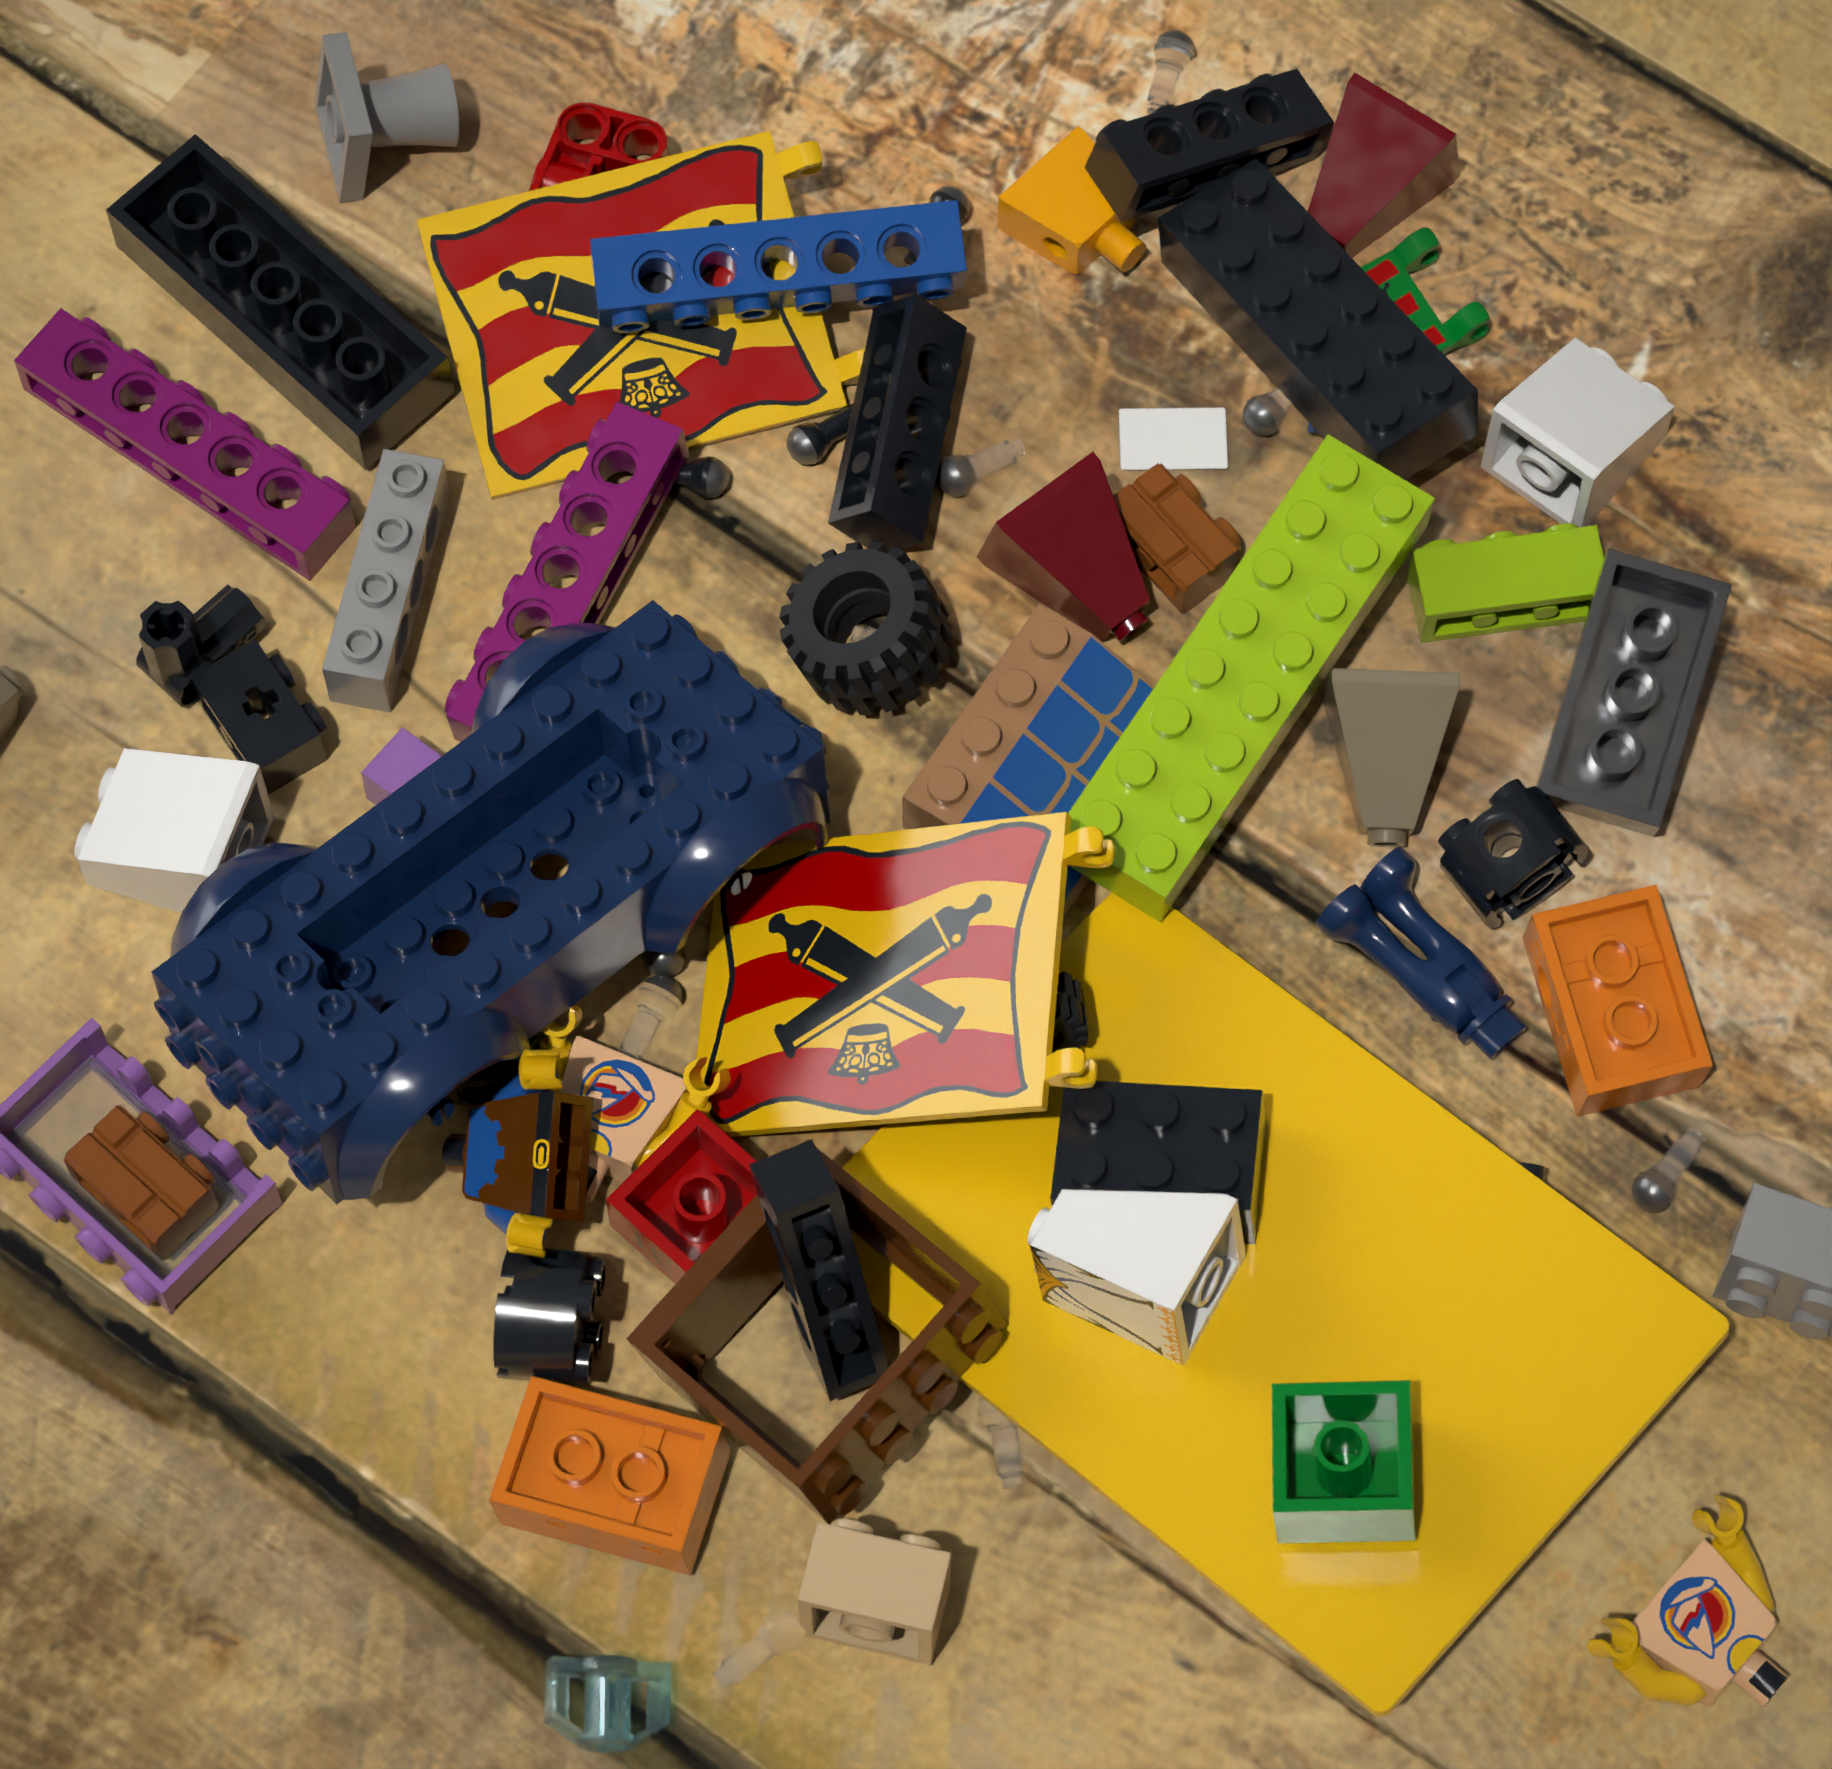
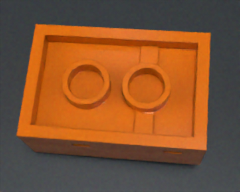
(1617, 1000)
(610, 1475)

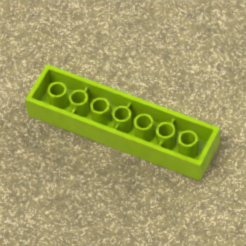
(1248, 672)

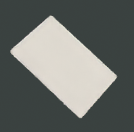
(1173, 437)

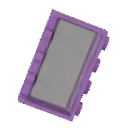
(63, 1105)

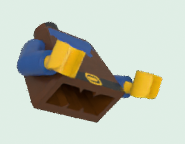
(526, 1154)

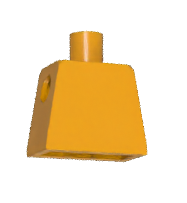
(1064, 214)

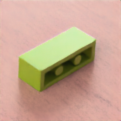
(1504, 582)

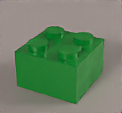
(1343, 1462)

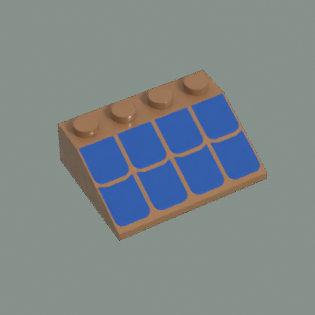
(1030, 733)

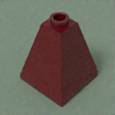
(1379, 166)
(1073, 553)

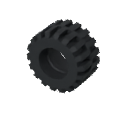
(842, 595)

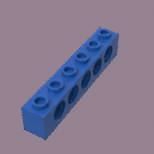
(744, 248)

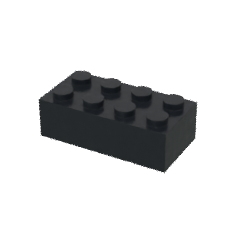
(1632, 691)

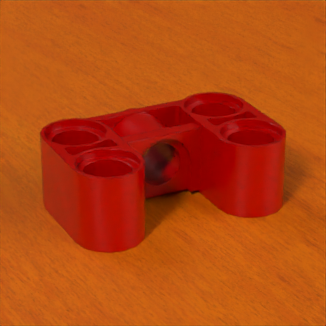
(616, 138)

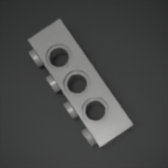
(386, 580)

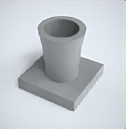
(378, 113)

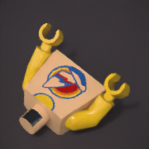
(632, 1100)
(1702, 1624)

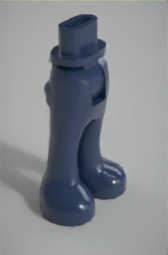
(1448, 985)

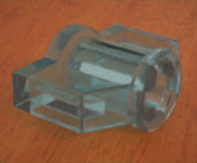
(607, 1700)

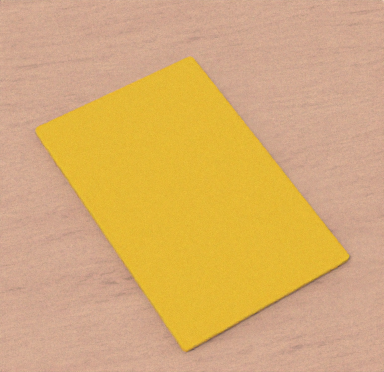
(1377, 1256)

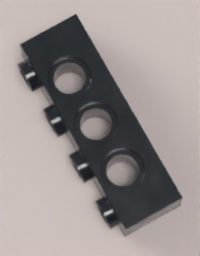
(1192, 145)
(898, 424)
(820, 1269)

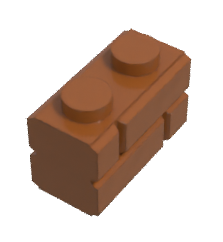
(1176, 538)
(143, 1181)

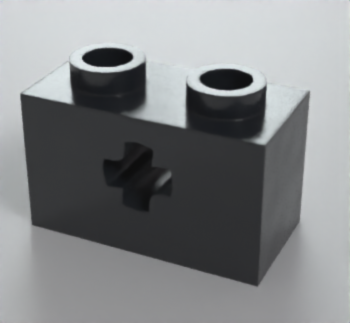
(235, 695)

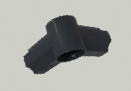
(184, 643)

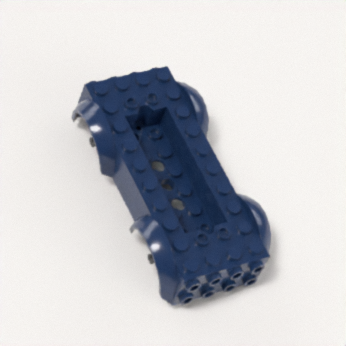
(314, 968)

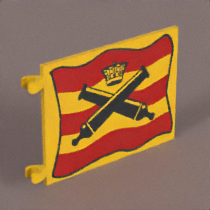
(528, 330)
(893, 977)

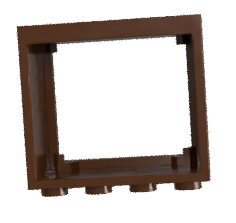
(742, 1272)

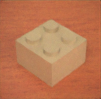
(875, 1591)

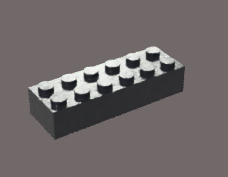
(281, 301)
(1317, 322)

